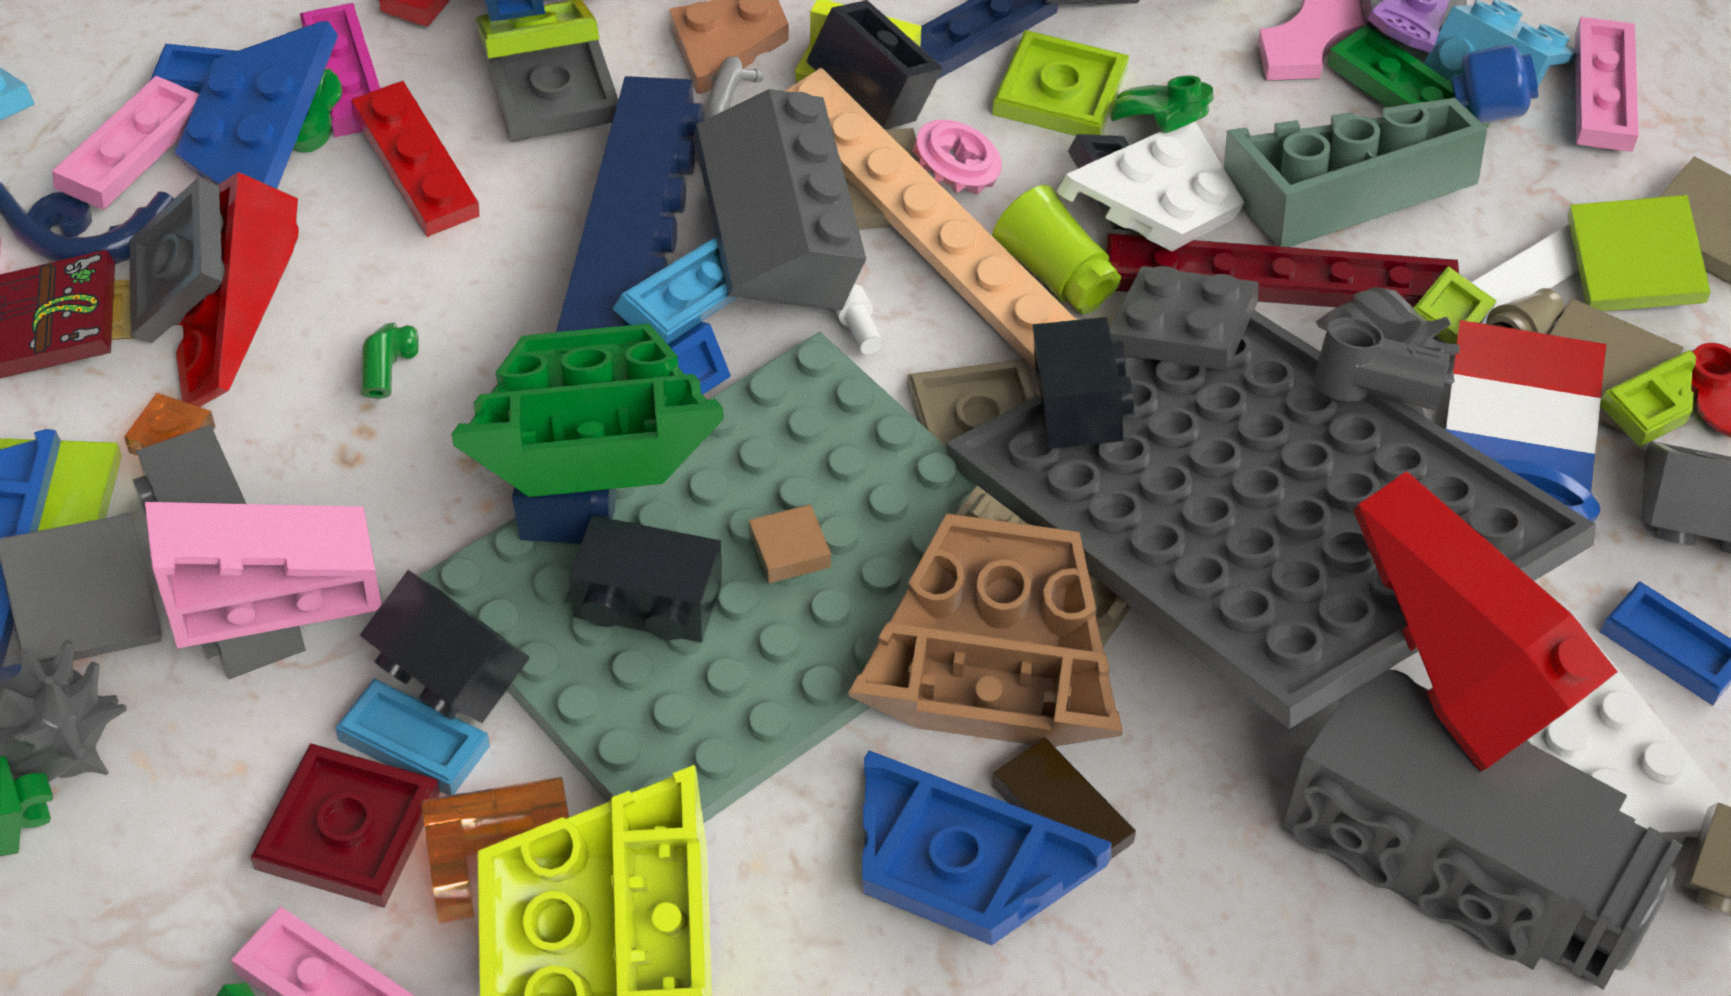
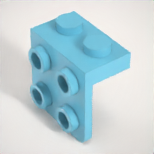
(1487, 26)

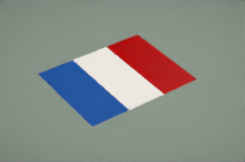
(1528, 397)

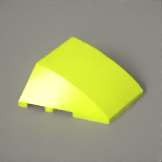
(601, 900)

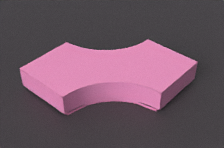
(1302, 43)

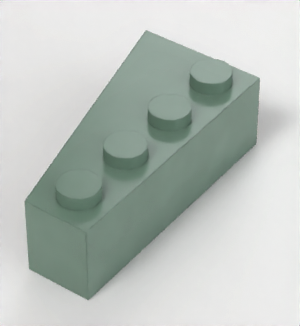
(1354, 169)

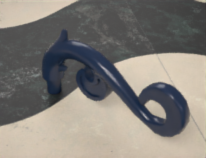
(74, 218)

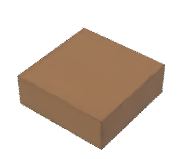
(789, 543)

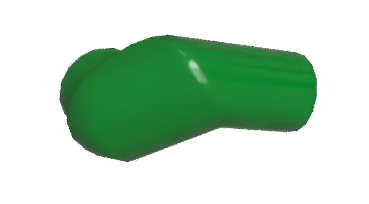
(380, 352)

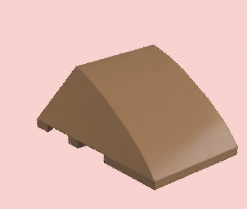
(996, 639)

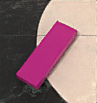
(348, 60)

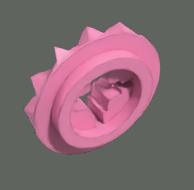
(977, 158)

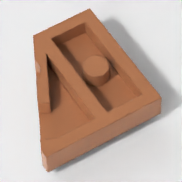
(725, 29)

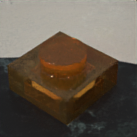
(165, 419)

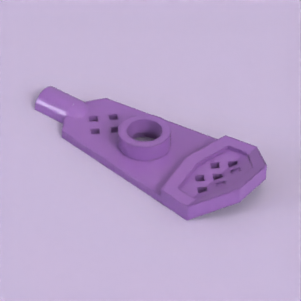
(1410, 21)

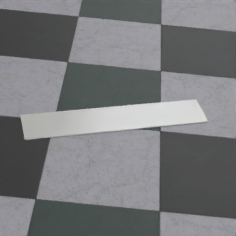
(1532, 269)

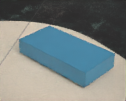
(412, 736)

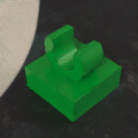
(21, 805)

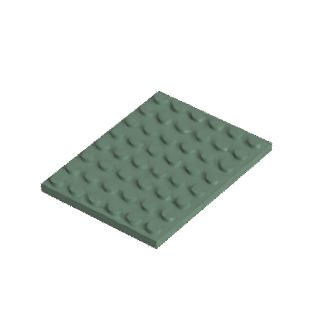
(774, 653)

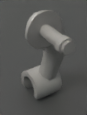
(726, 82)

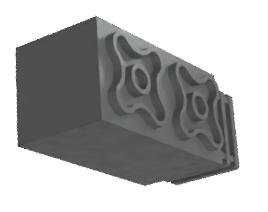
(1510, 854)

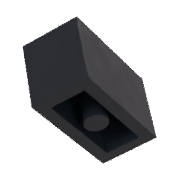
(875, 63)
(1081, 382)
(646, 579)
(443, 648)

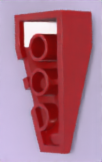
(255, 250)
(1488, 635)

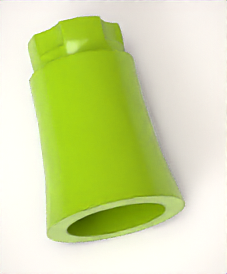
(1056, 249)

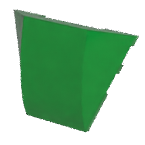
(588, 413)

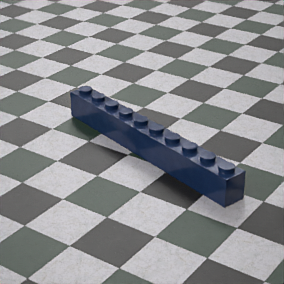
(621, 246)

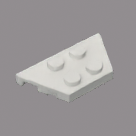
(1161, 187)
(1632, 750)

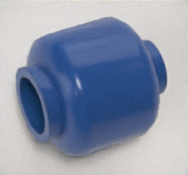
(1496, 83)

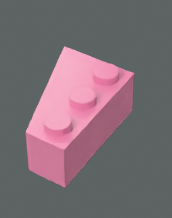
(259, 567)

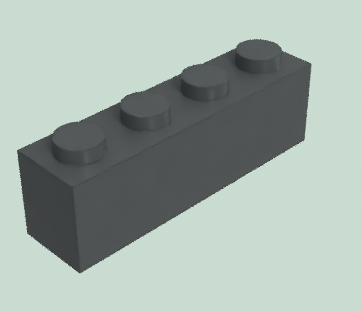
(196, 471)

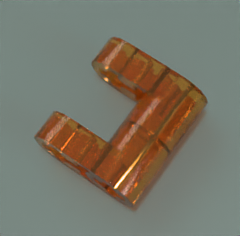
(475, 820)

